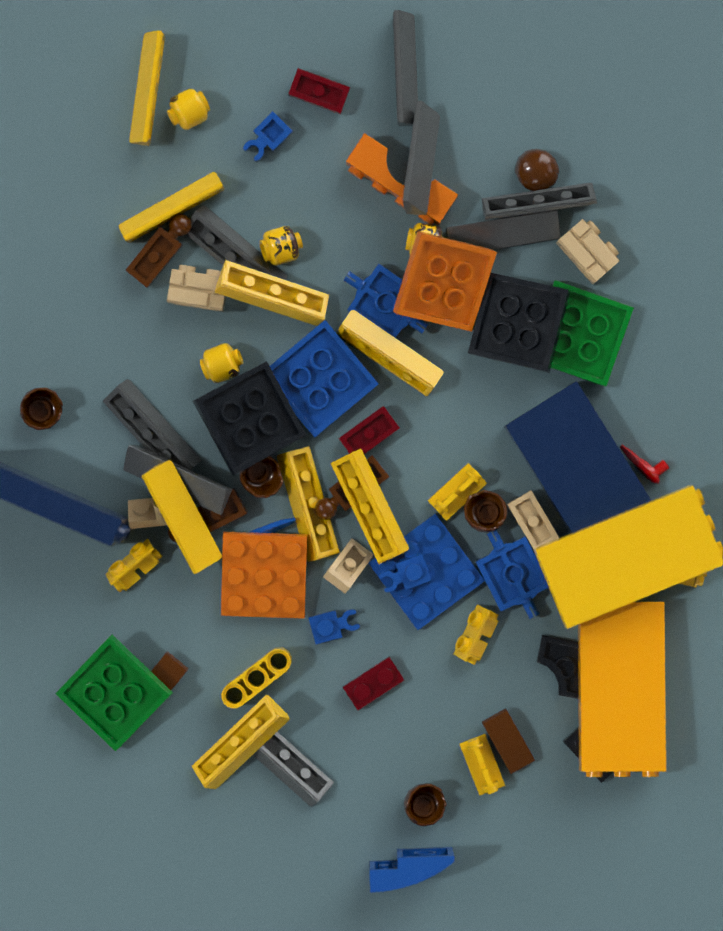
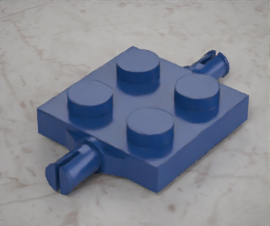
(377, 298)
(512, 573)

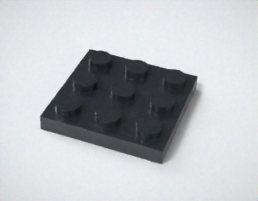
(519, 322)
(249, 418)

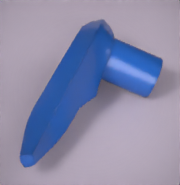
(275, 526)

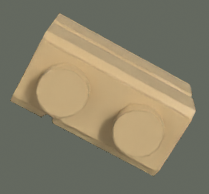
(588, 250)
(195, 289)

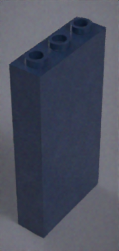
(576, 459)
(62, 506)

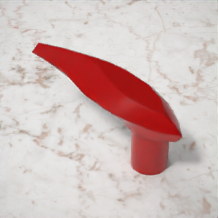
(644, 467)

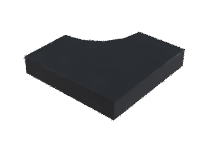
(562, 660)

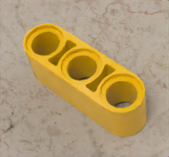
(249, 689)

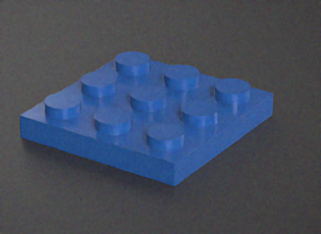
(322, 378)
(448, 567)

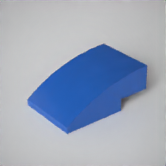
(410, 868)

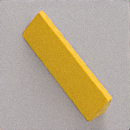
(147, 88)
(169, 207)
(272, 293)
(389, 352)
(303, 493)
(370, 506)
(182, 516)
(240, 743)

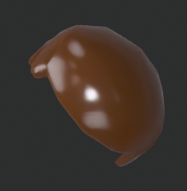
(537, 169)
(41, 408)
(262, 478)
(485, 511)
(424, 804)

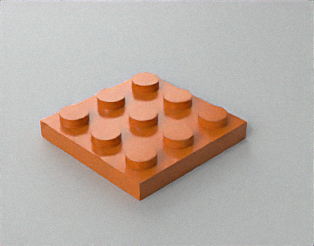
(444, 281)
(264, 575)

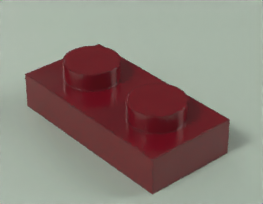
(319, 91)
(370, 431)
(373, 683)

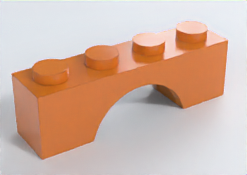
(369, 161)

